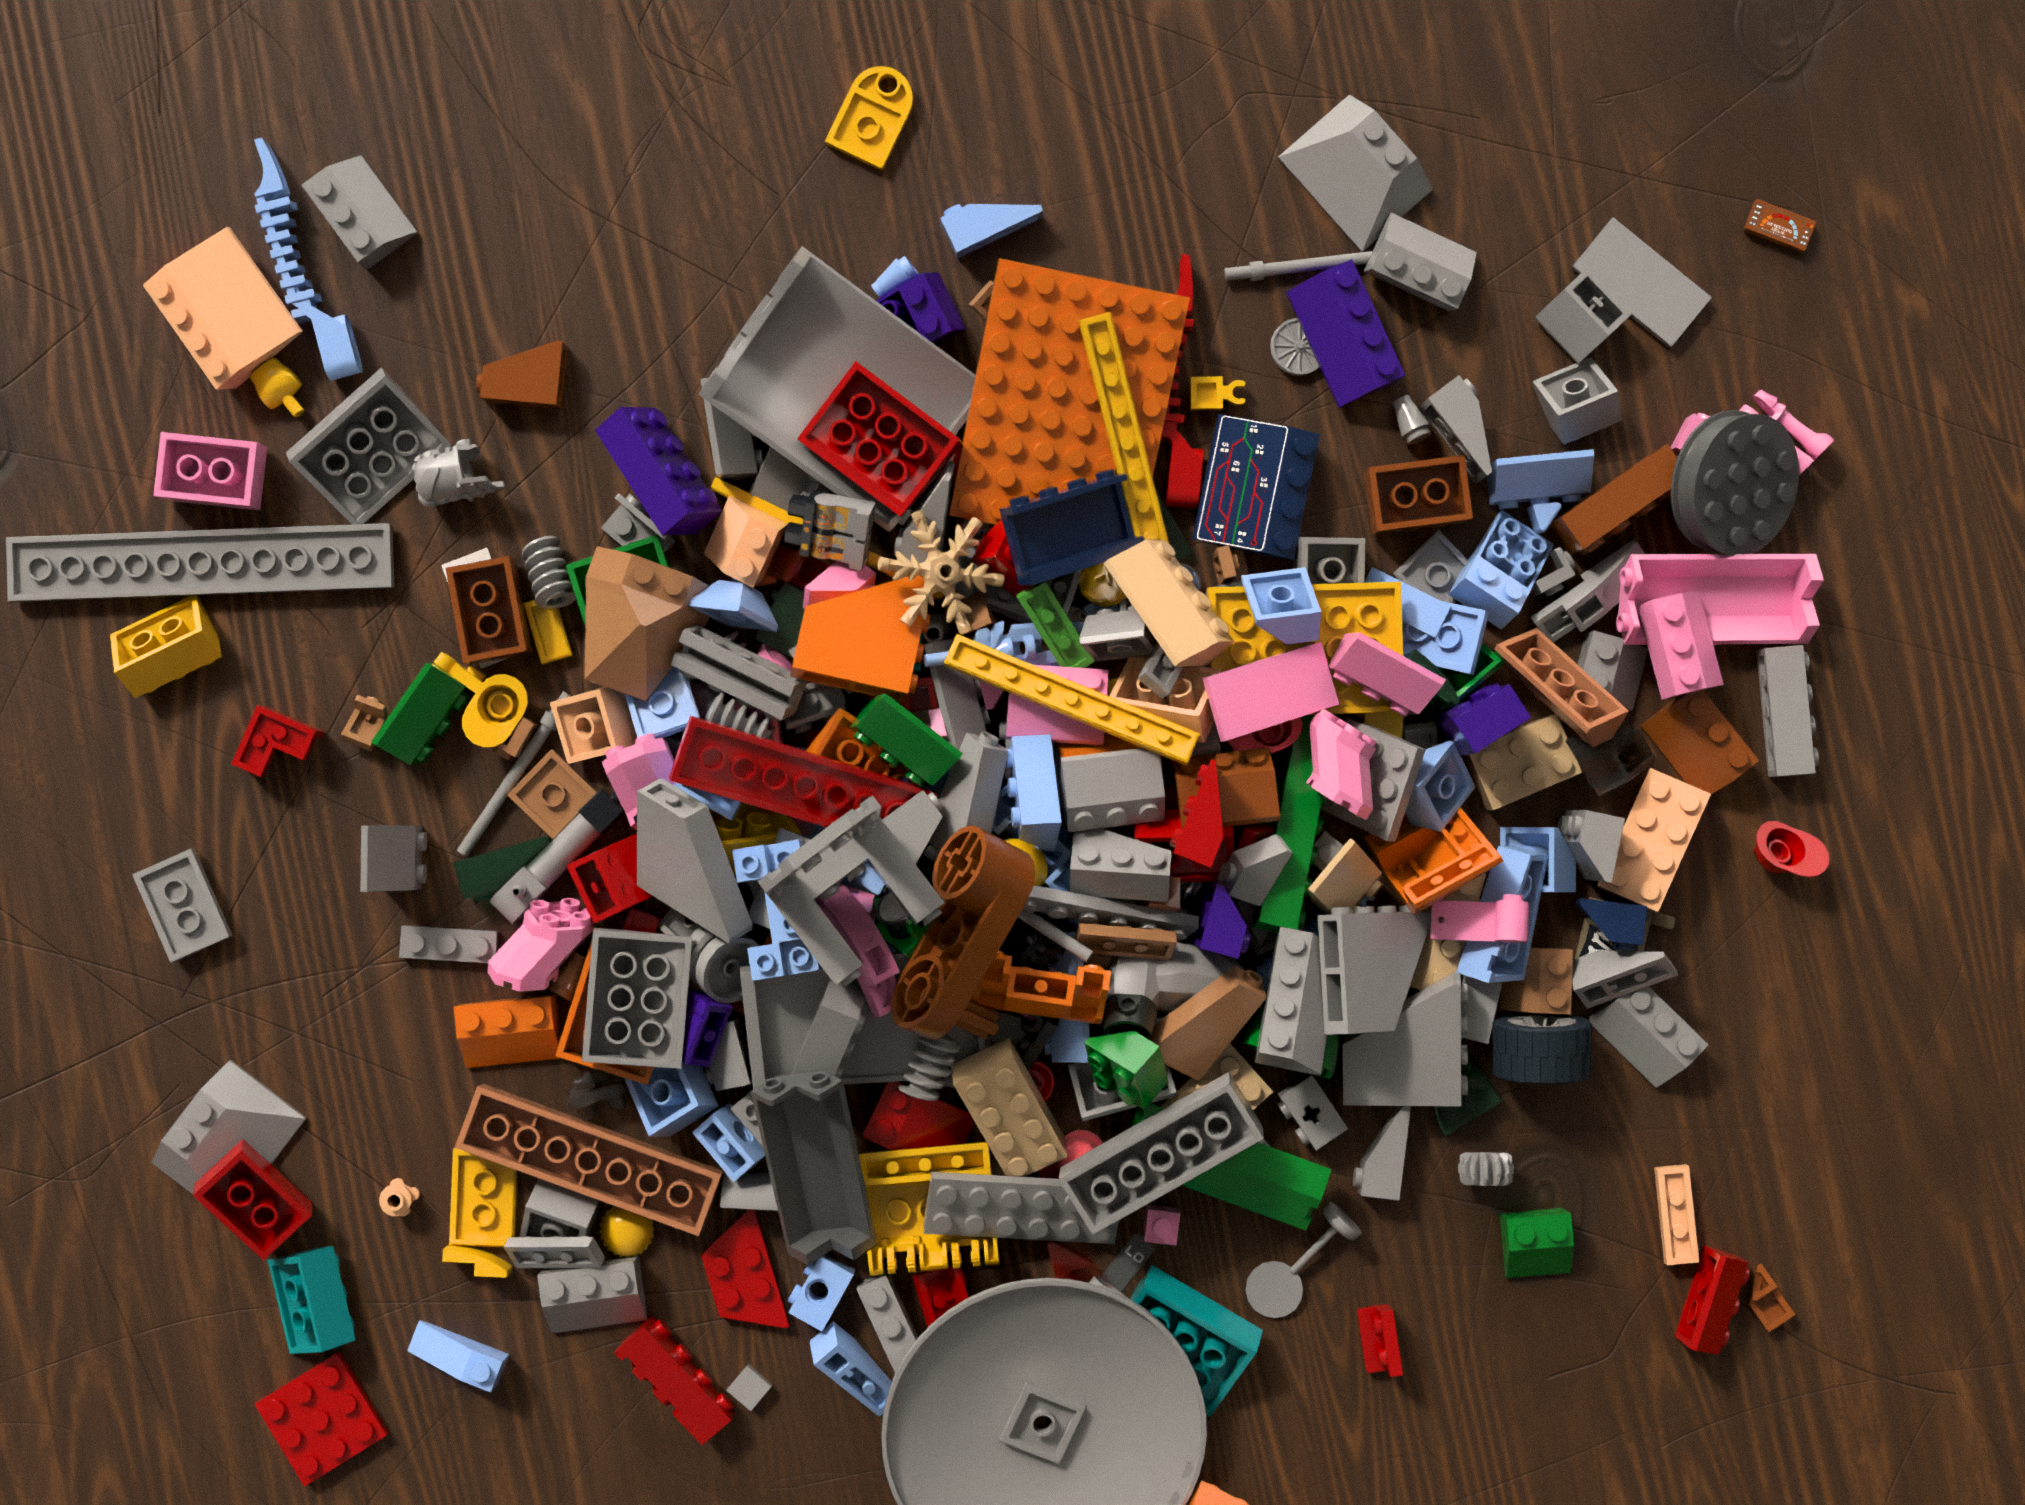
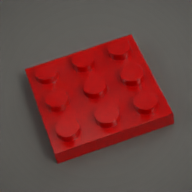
(321, 1418)

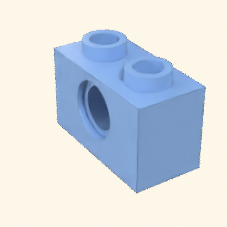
(729, 1142)
(814, 1309)

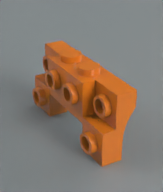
(1044, 992)

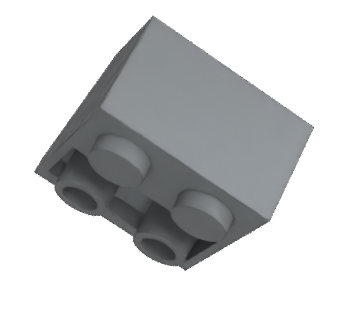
(1582, 315)

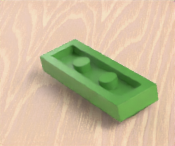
(1054, 626)

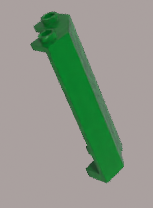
(1261, 1181)

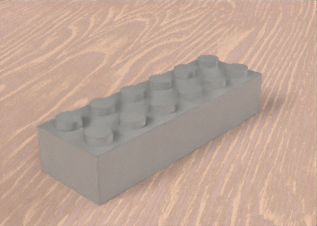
(1161, 1153)

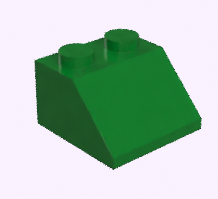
(1537, 1242)

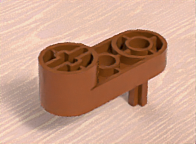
(983, 894)

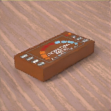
(1779, 225)

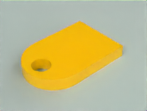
(870, 118)

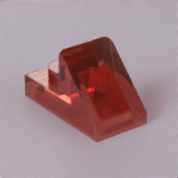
(1066, 1259)

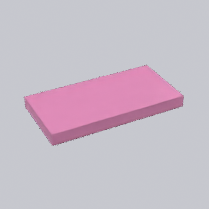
(1270, 691)

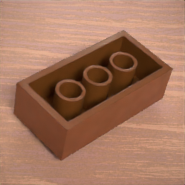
(1610, 507)

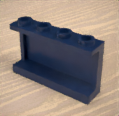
(1068, 528)

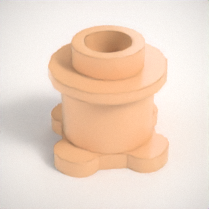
(404, 1192)

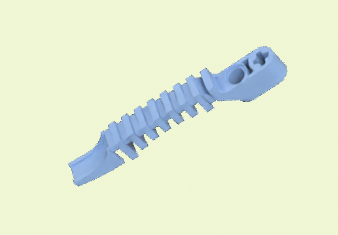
(334, 334)

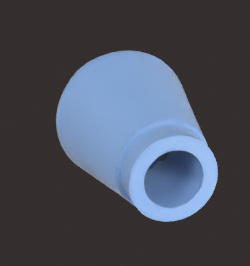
(894, 276)

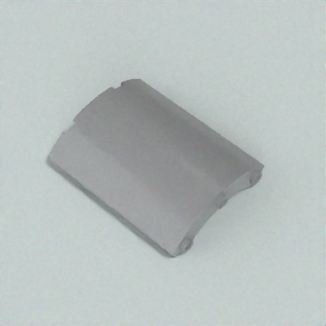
(802, 348)

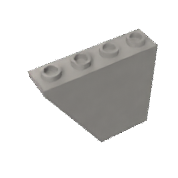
(685, 861)
(1368, 965)
(1416, 1061)

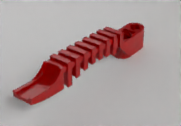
(1184, 461)

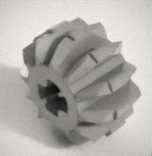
(1486, 1168)

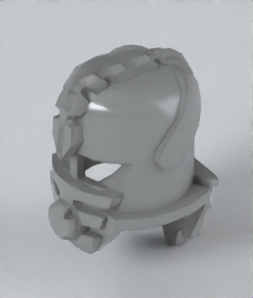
(449, 475)

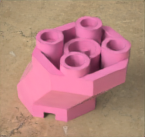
(1341, 763)
(635, 768)
(541, 944)

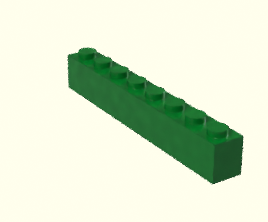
(1297, 827)

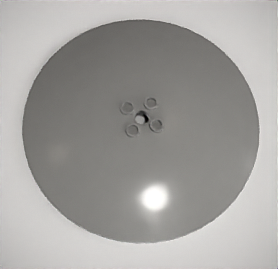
(1063, 1349)

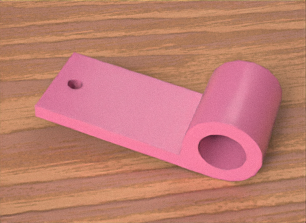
(1481, 921)

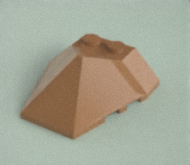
(635, 620)

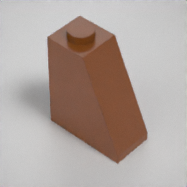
(526, 378)

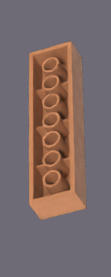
(589, 1159)

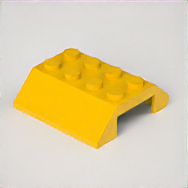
(898, 1198)

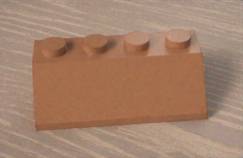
(1562, 686)

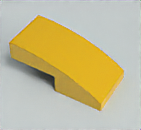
(485, 1263)

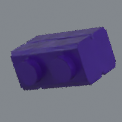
(703, 1028)

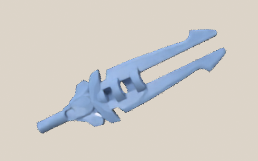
(1008, 644)

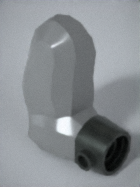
(1152, 985)

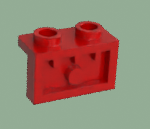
(1379, 1339)

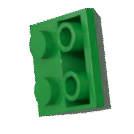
(1127, 1066)

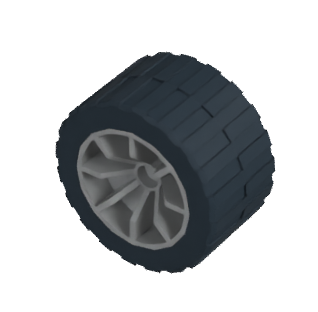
(1542, 1048)

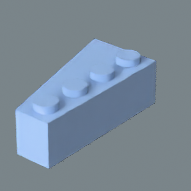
(1518, 874)

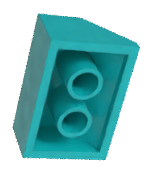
(312, 1300)

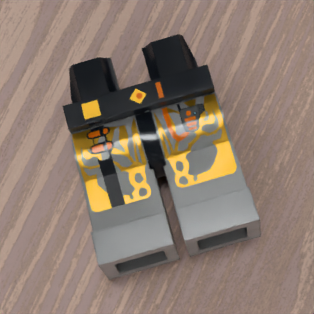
(832, 527)

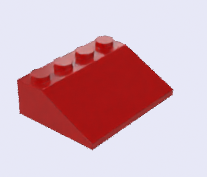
(879, 439)

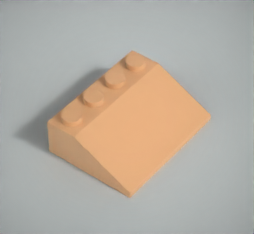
(223, 309)

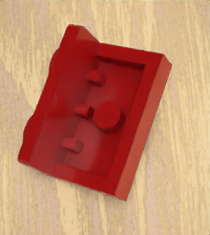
(940, 1291)

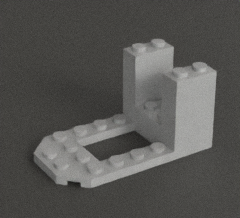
(826, 861)

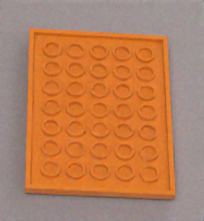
(1033, 391)

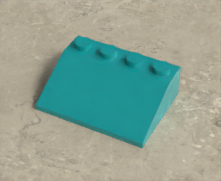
(1211, 1335)

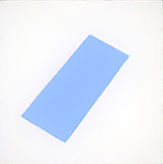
(1417, 607)

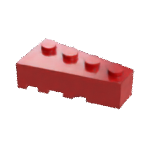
(676, 1379)

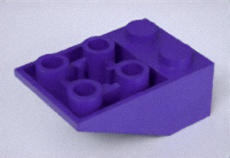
(926, 307)

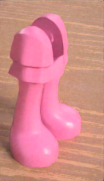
(1812, 442)

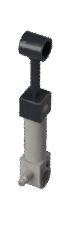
(536, 878)

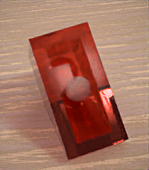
(795, 568)

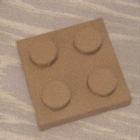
(552, 793)

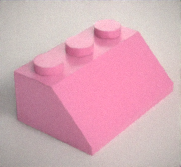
(1680, 644)
(1384, 674)
(1032, 719)

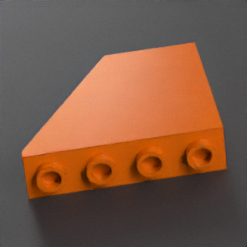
(861, 643)

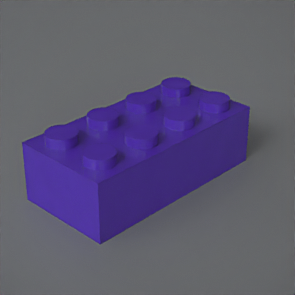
(658, 470)
(1482, 719)

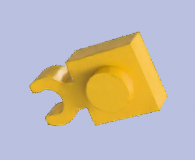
(1209, 393)
(470, 676)

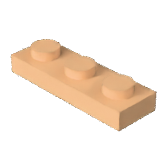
(1676, 1214)

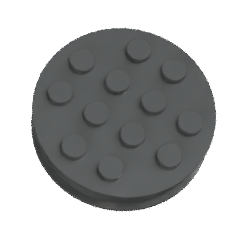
(1734, 482)

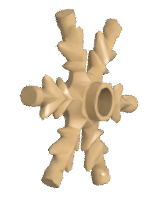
(931, 572)

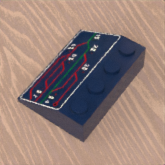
(1256, 487)

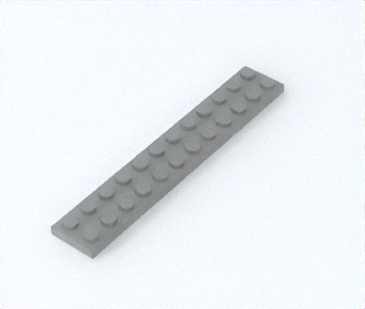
(200, 562)

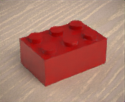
(253, 1199)

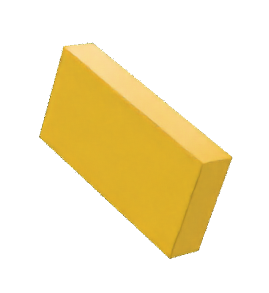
(548, 633)

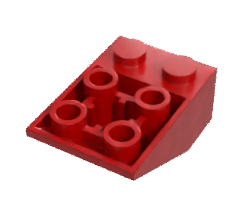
(1203, 829)
(609, 879)

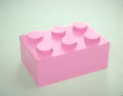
(210, 471)

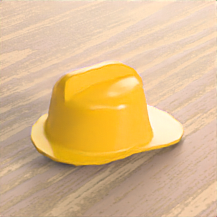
(494, 710)

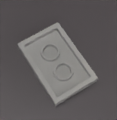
(182, 905)

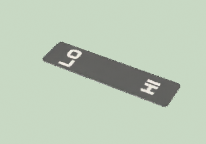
(1128, 1262)

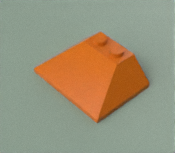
(1431, 863)

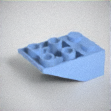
(1502, 569)

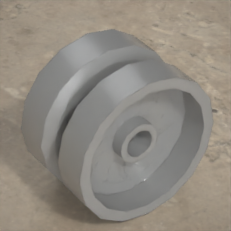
(717, 963)

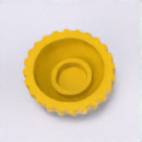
(625, 1232)

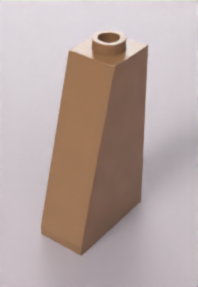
(1208, 1022)

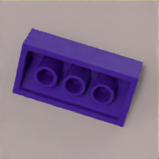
(1345, 333)
(1220, 924)

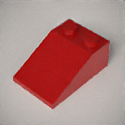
(915, 1123)

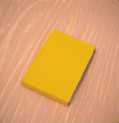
(482, 1201)

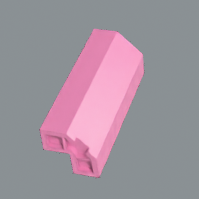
(1742, 594)

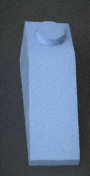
(982, 224)
(458, 1355)
(850, 1367)

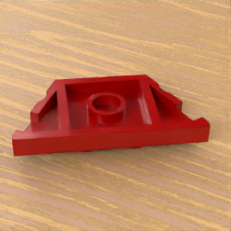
(744, 1275)

